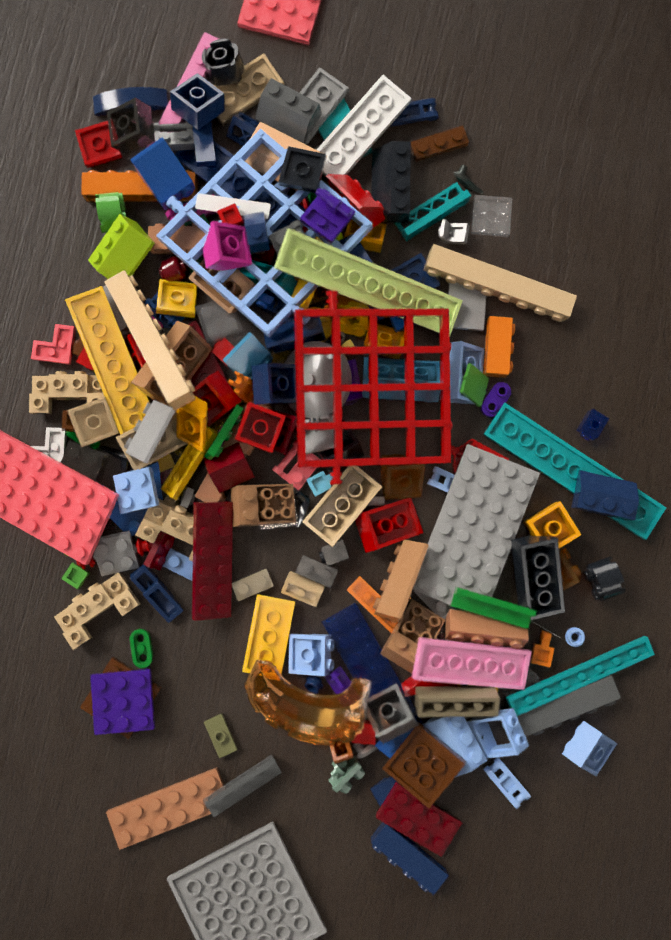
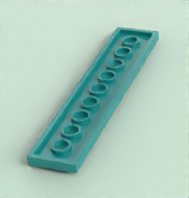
(561, 462)

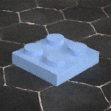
(136, 490)

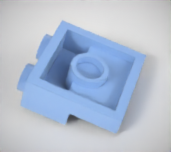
(310, 654)

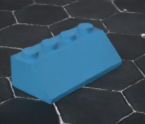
(393, 372)

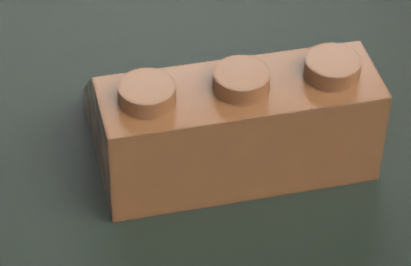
(237, 284)

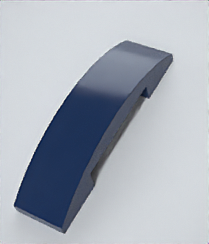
(108, 100)

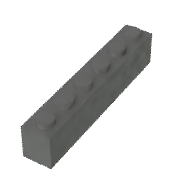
(569, 706)

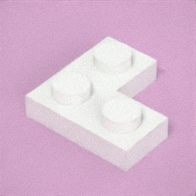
(54, 443)

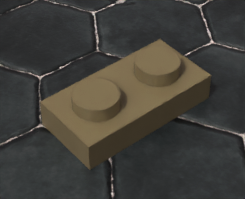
(252, 584)

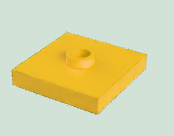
(176, 298)

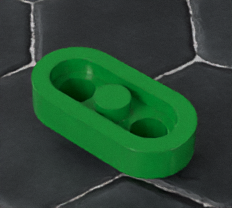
(139, 648)

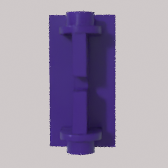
(338, 680)

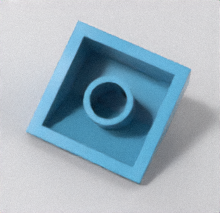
(247, 354)

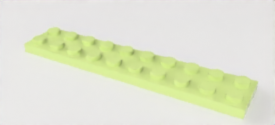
(361, 279)

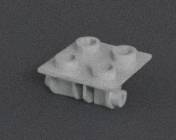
(319, 439)

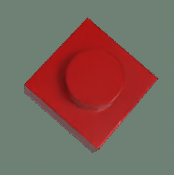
(230, 215)

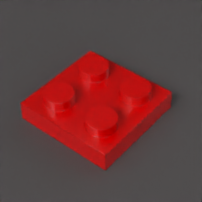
(96, 144)

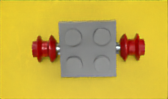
(117, 553)

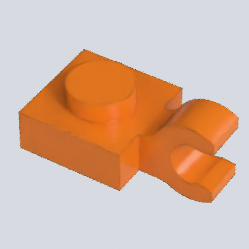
(542, 653)

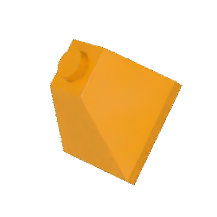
(192, 423)

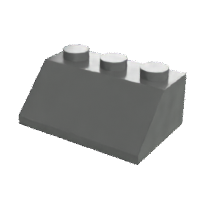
(287, 111)

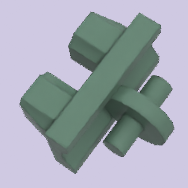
(344, 772)

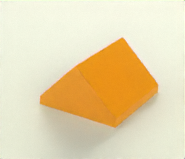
(373, 240)
(387, 337)

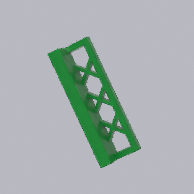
(492, 607)

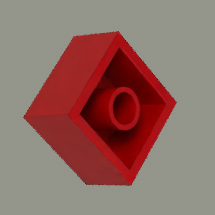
(260, 427)

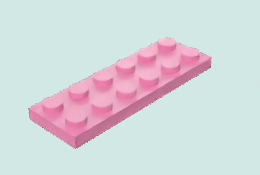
(471, 664)

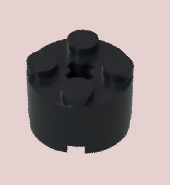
(223, 62)
(604, 579)

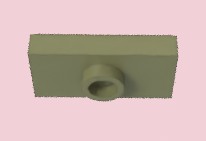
(220, 735)

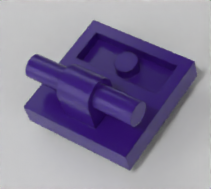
(327, 215)

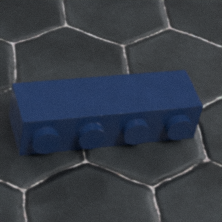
(410, 857)

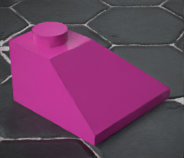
(226, 247)

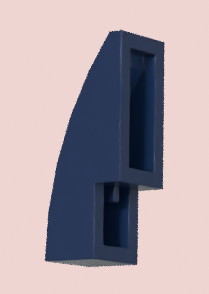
(156, 593)

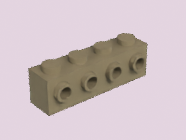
(456, 701)

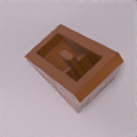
(341, 751)

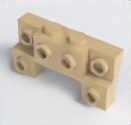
(62, 387)
(169, 519)
(88, 606)

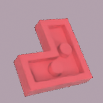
(57, 351)

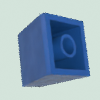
(163, 172)

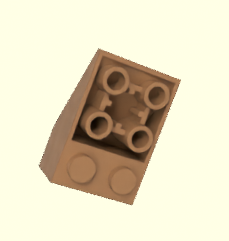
(262, 504)
(403, 642)

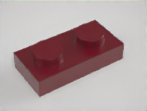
(159, 550)

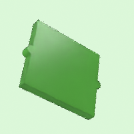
(474, 385)

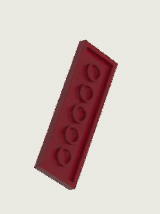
(212, 560)

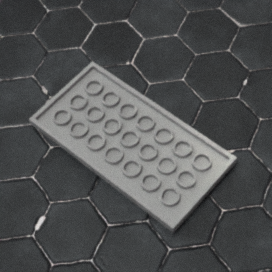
(475, 525)

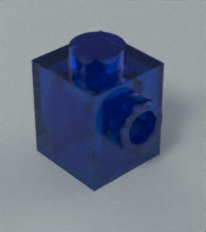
(592, 425)

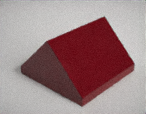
(286, 434)
(229, 468)

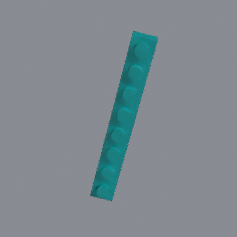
(580, 675)

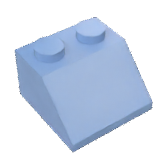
(589, 748)

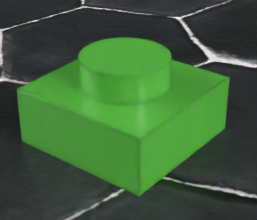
(75, 575)

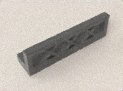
(242, 786)

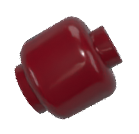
(173, 269)

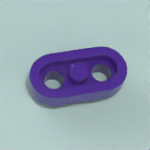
(496, 399)

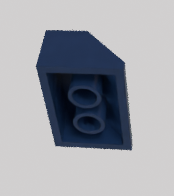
(284, 337)
(606, 496)

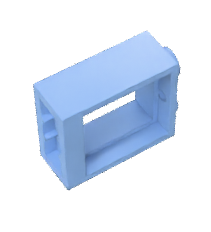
(480, 727)

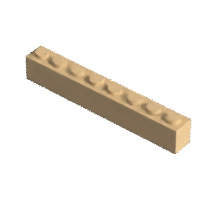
(499, 283)
(150, 341)

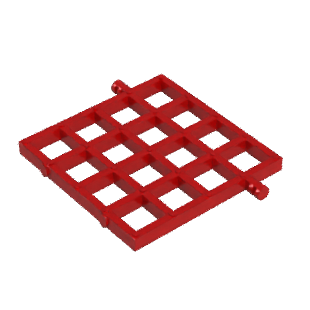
(373, 386)

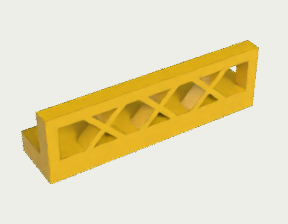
(186, 467)

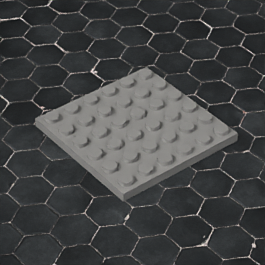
(247, 892)

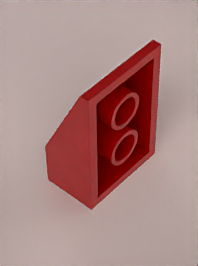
(388, 524)

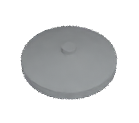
(319, 372)

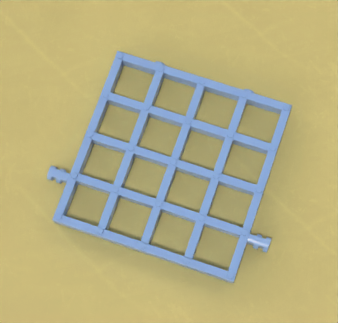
(289, 206)

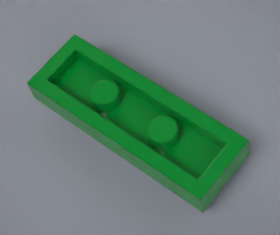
(224, 433)

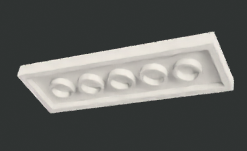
(363, 126)

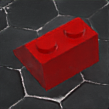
(218, 395)

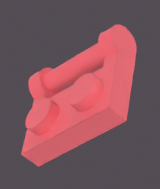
(296, 476)

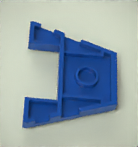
(132, 520)

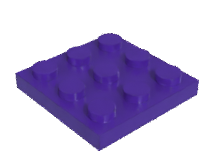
(122, 701)

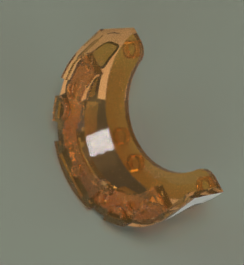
(305, 714)

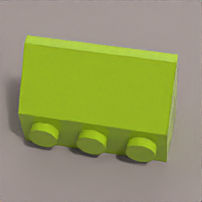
(121, 248)

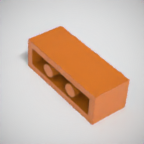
(498, 346)

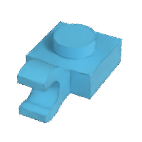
(319, 483)

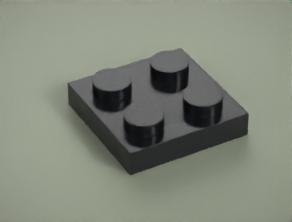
(302, 169)

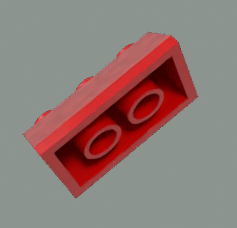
(357, 197)

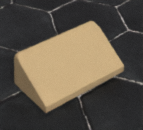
(302, 589)

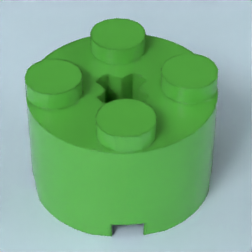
(108, 208)

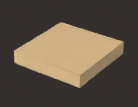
(93, 421)

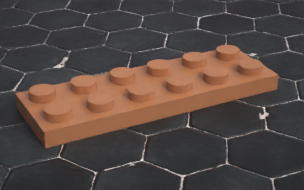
(163, 809)

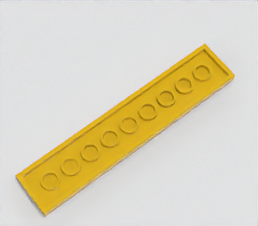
(110, 360)

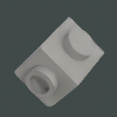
(453, 232)

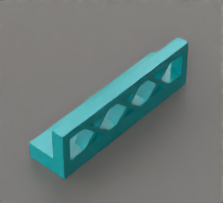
(434, 214)

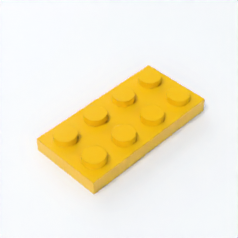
(269, 631)

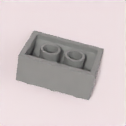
(149, 431)

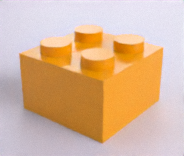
(553, 522)

